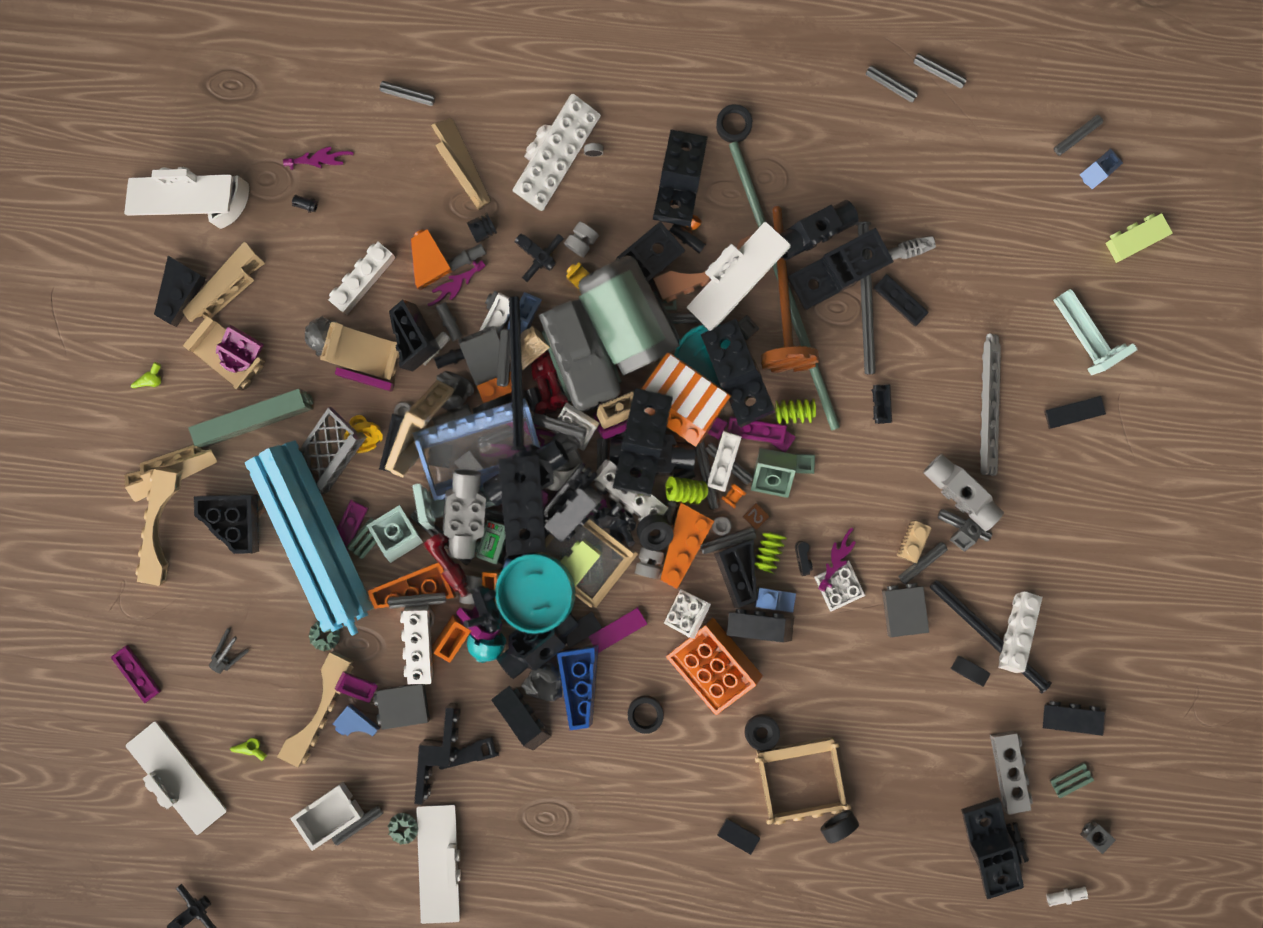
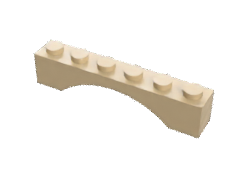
(153, 564)
(296, 747)

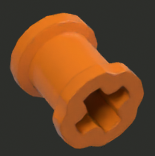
(733, 495)

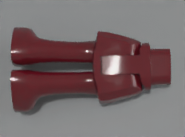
(544, 370)
(451, 572)

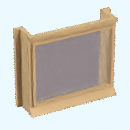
(607, 568)

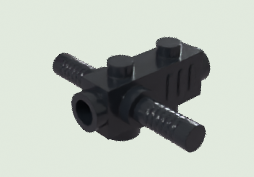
(541, 257)
(616, 521)
(488, 613)
(195, 909)

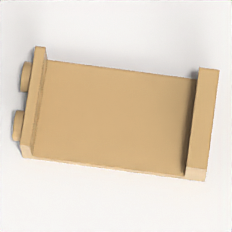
(204, 343)
(360, 351)

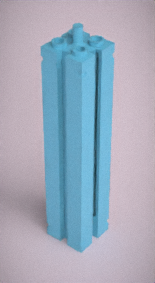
(309, 537)

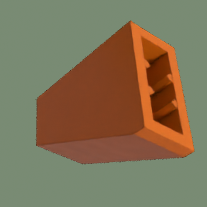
(427, 260)

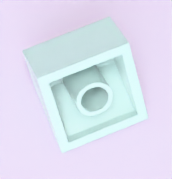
(394, 534)

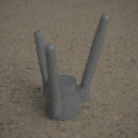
(220, 661)

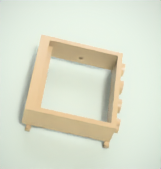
(797, 750)

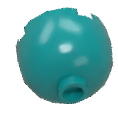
(486, 650)

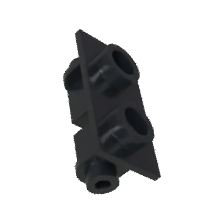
(882, 403)

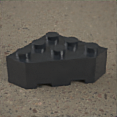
(231, 520)

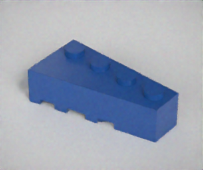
(578, 680)

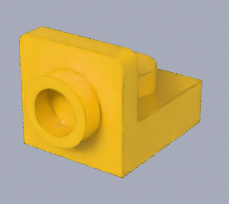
(576, 273)

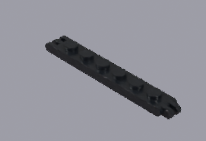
(567, 490)

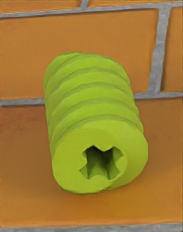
(795, 411)
(686, 490)
(769, 552)

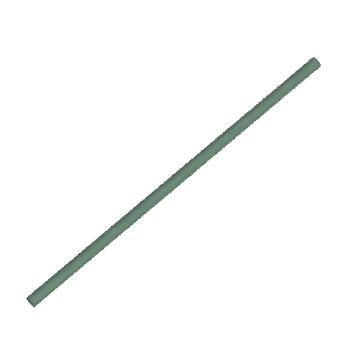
(795, 316)

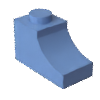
(1101, 169)
(528, 308)
(775, 599)
(354, 720)

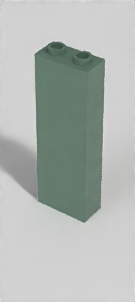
(251, 418)

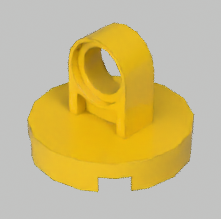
(370, 429)

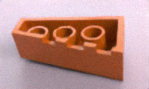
(688, 535)
(422, 581)

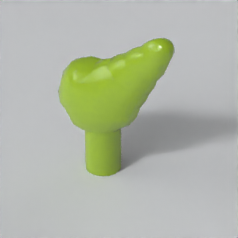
(149, 378)
(251, 747)

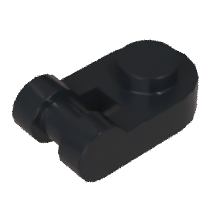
(804, 564)

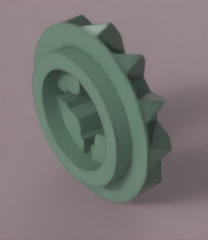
(321, 644)
(405, 820)

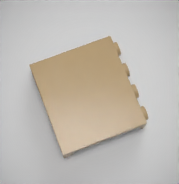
(404, 450)

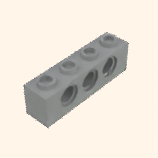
(1023, 800)

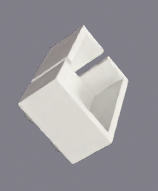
(327, 816)

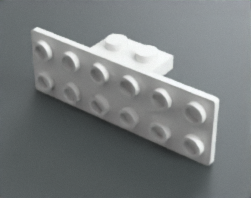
(555, 151)
(178, 193)
(736, 275)
(175, 779)
(438, 864)

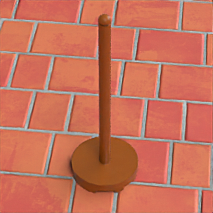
(789, 357)

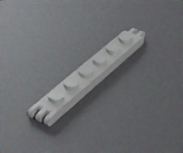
(990, 405)

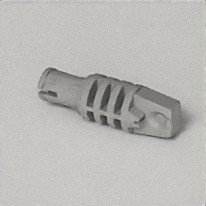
(912, 248)

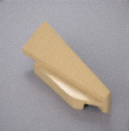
(459, 161)
(225, 284)
(187, 459)

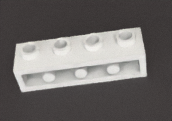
(362, 278)
(633, 502)
(1020, 632)
(418, 644)

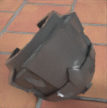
(316, 333)
(462, 389)
(544, 683)

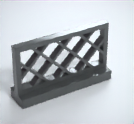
(341, 458)

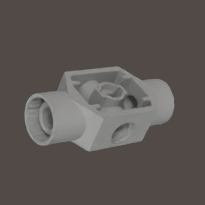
(977, 500)
(464, 513)

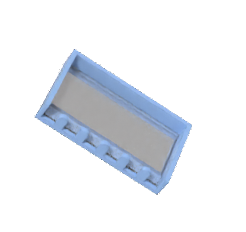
(470, 444)

